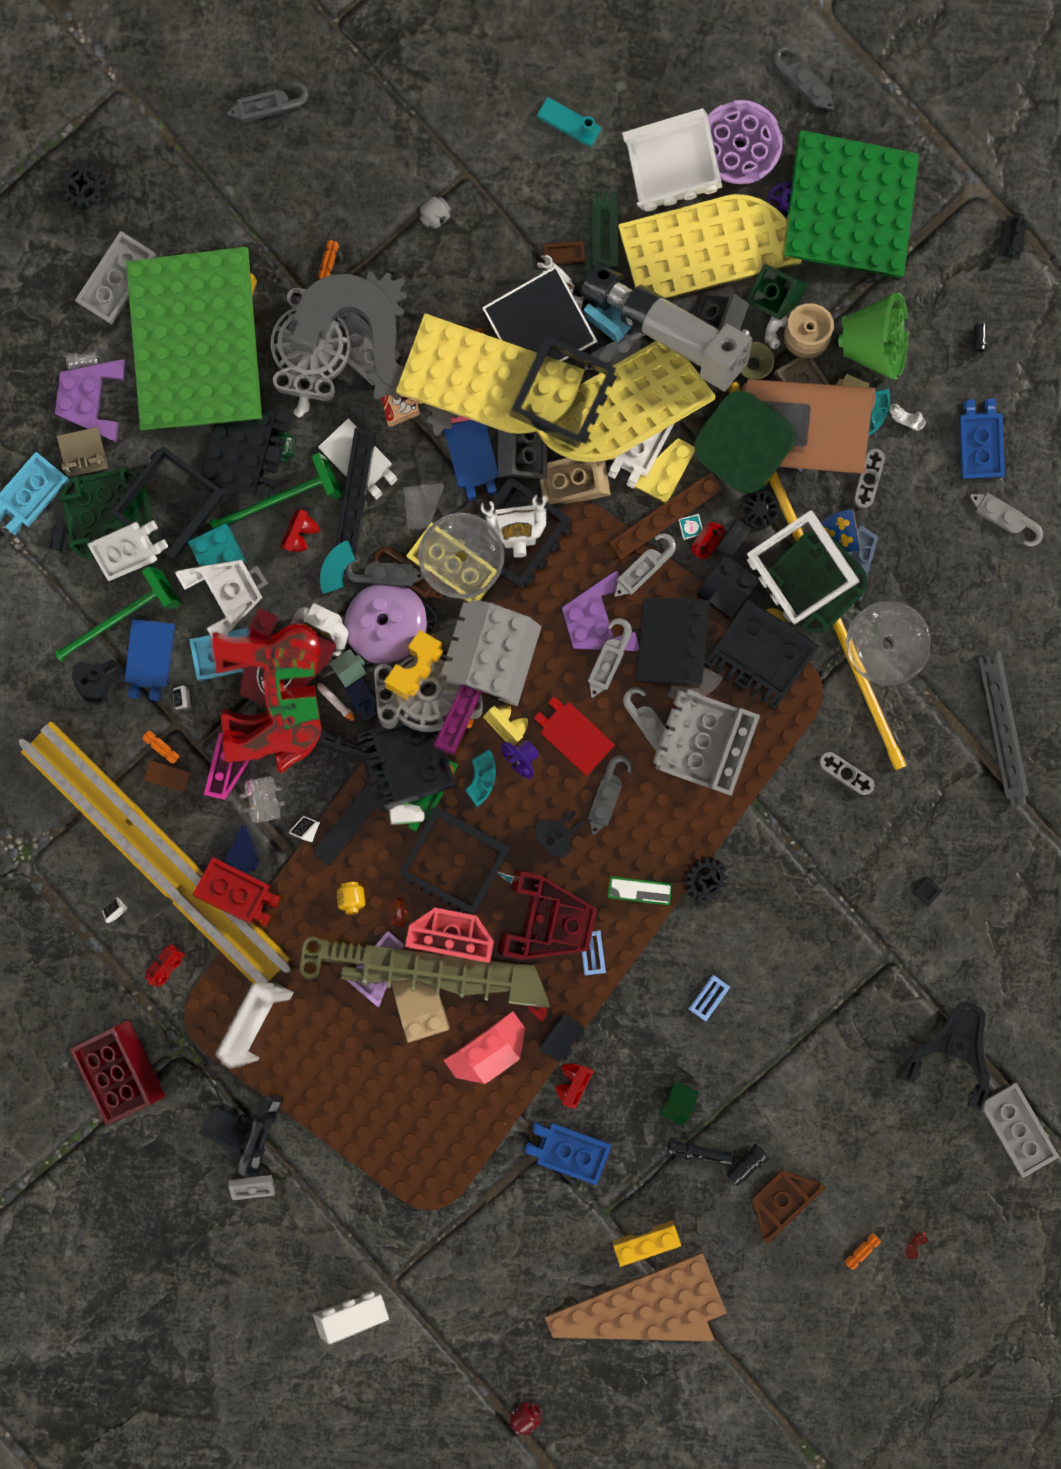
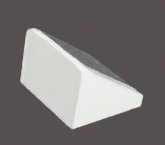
(181, 697)
(305, 829)
(113, 910)

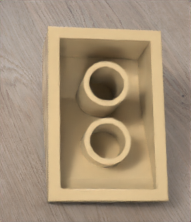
(574, 481)
(420, 1010)

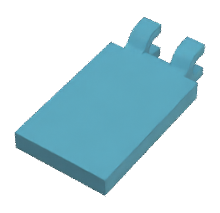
(30, 492)
(203, 656)

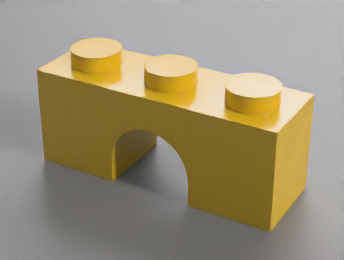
(406, 681)
(635, 1248)

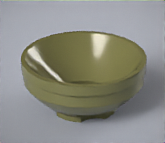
(766, 361)

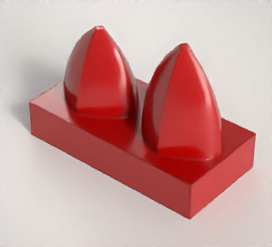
(299, 523)
(579, 1076)

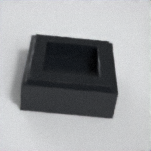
(927, 891)

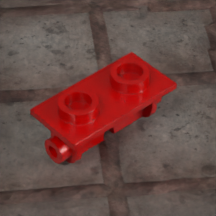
(159, 974)

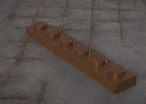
(665, 515)

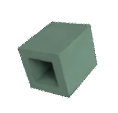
(348, 667)

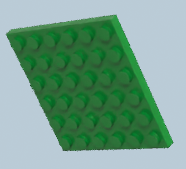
(850, 204)

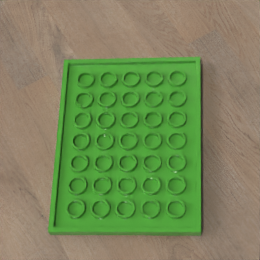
(194, 339)

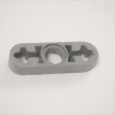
(870, 495)
(856, 787)

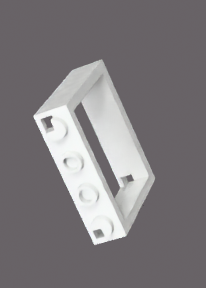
(767, 581)

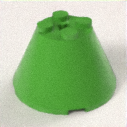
(877, 336)

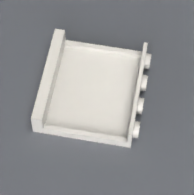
(673, 160)
(249, 1021)

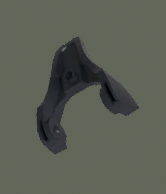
(961, 1039)

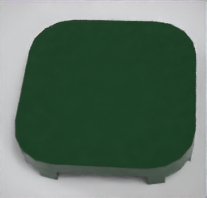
(745, 442)
(89, 503)
(809, 574)

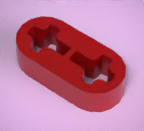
(707, 540)

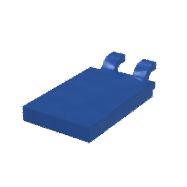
(981, 441)
(472, 457)
(149, 657)
(569, 1152)

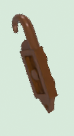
(421, 586)

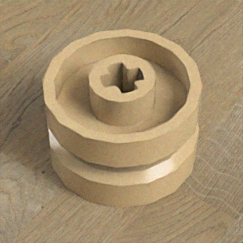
(808, 330)

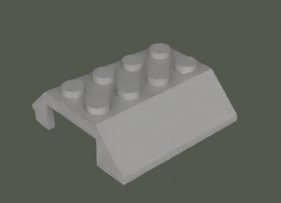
(492, 650)
(705, 741)

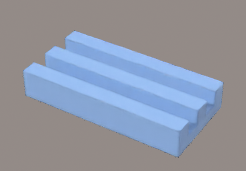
(593, 958)
(699, 1012)

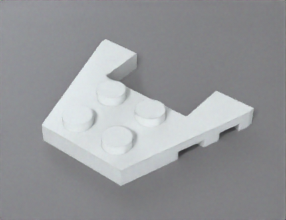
(231, 588)

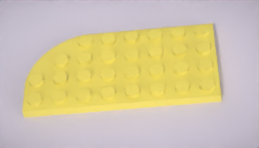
(705, 245)
(483, 377)
(647, 397)

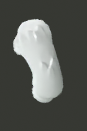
(770, 334)
(303, 405)
(913, 421)

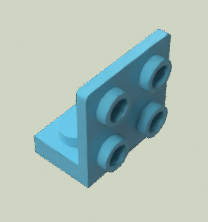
(607, 321)

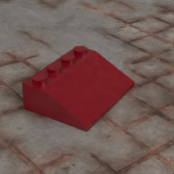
(117, 1073)

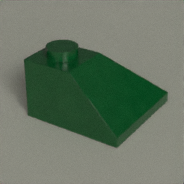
(776, 292)

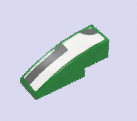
(639, 890)

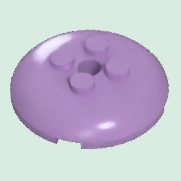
(756, 129)
(389, 641)

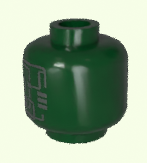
(288, 448)

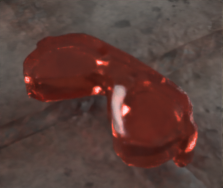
(398, 906)
(919, 1239)

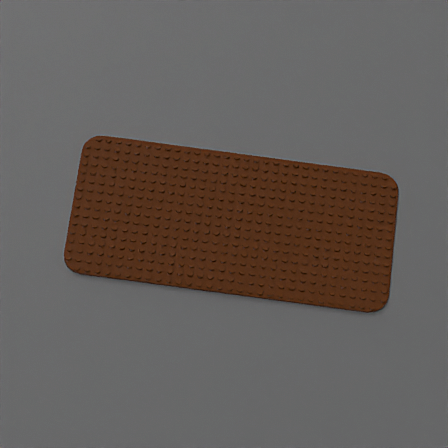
(346, 1060)

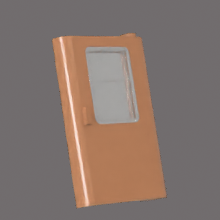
(827, 421)

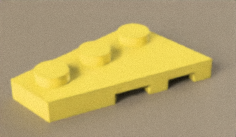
(666, 471)

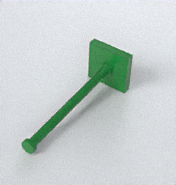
(324, 477)
(160, 588)

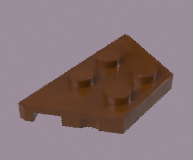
(782, 1201)

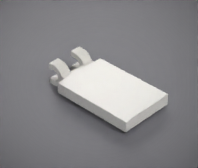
(338, 450)
(639, 458)
(126, 549)

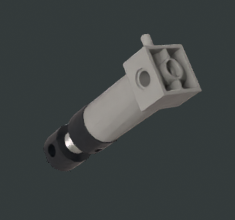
(717, 352)

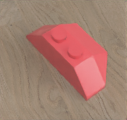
(451, 934)
(489, 1051)

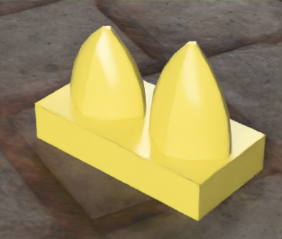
(511, 731)

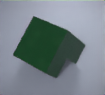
(679, 1103)

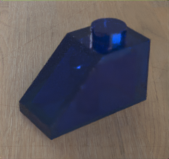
(243, 852)

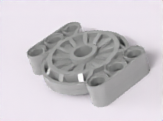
(304, 366)
(425, 712)

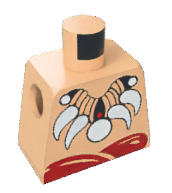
(399, 410)

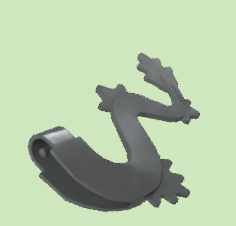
(378, 304)

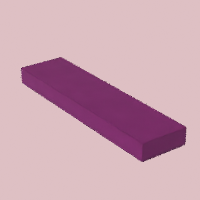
(457, 719)

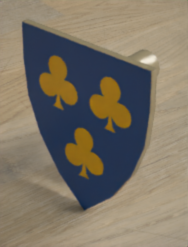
(843, 529)

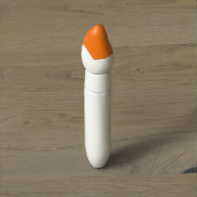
(346, 712)

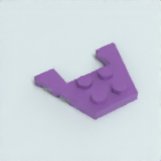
(80, 396)
(588, 619)

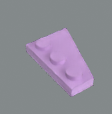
(375, 991)

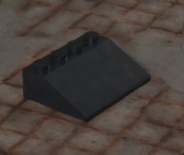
(673, 641)

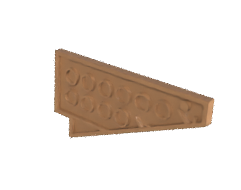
(656, 1306)

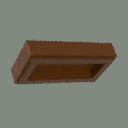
(565, 252)
(167, 776)

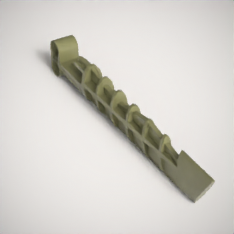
(440, 970)

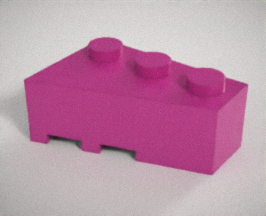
(223, 774)

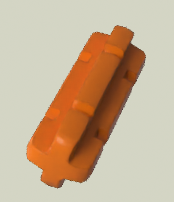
(328, 259)
(161, 747)
(862, 1251)

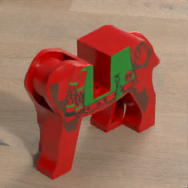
(292, 717)

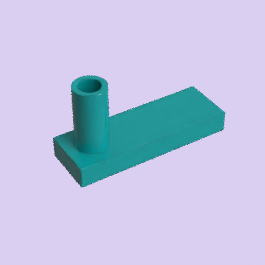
(569, 122)

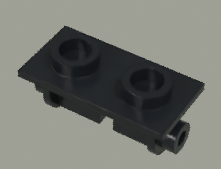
(1013, 236)

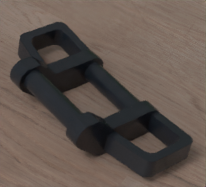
(259, 1121)

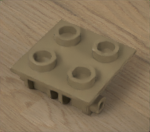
(82, 452)

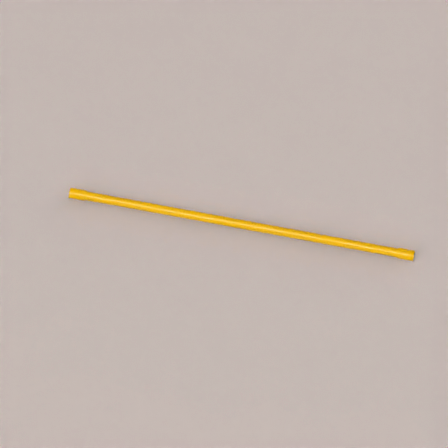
(893, 751)

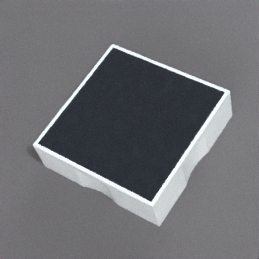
(538, 310)

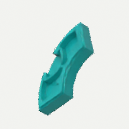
(880, 410)
(334, 567)
(483, 778)

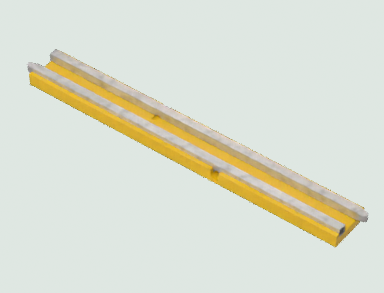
(150, 851)

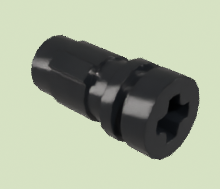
(747, 1165)

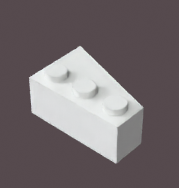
(350, 1317)

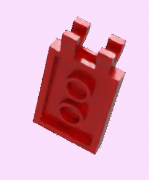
(574, 736)
(235, 893)

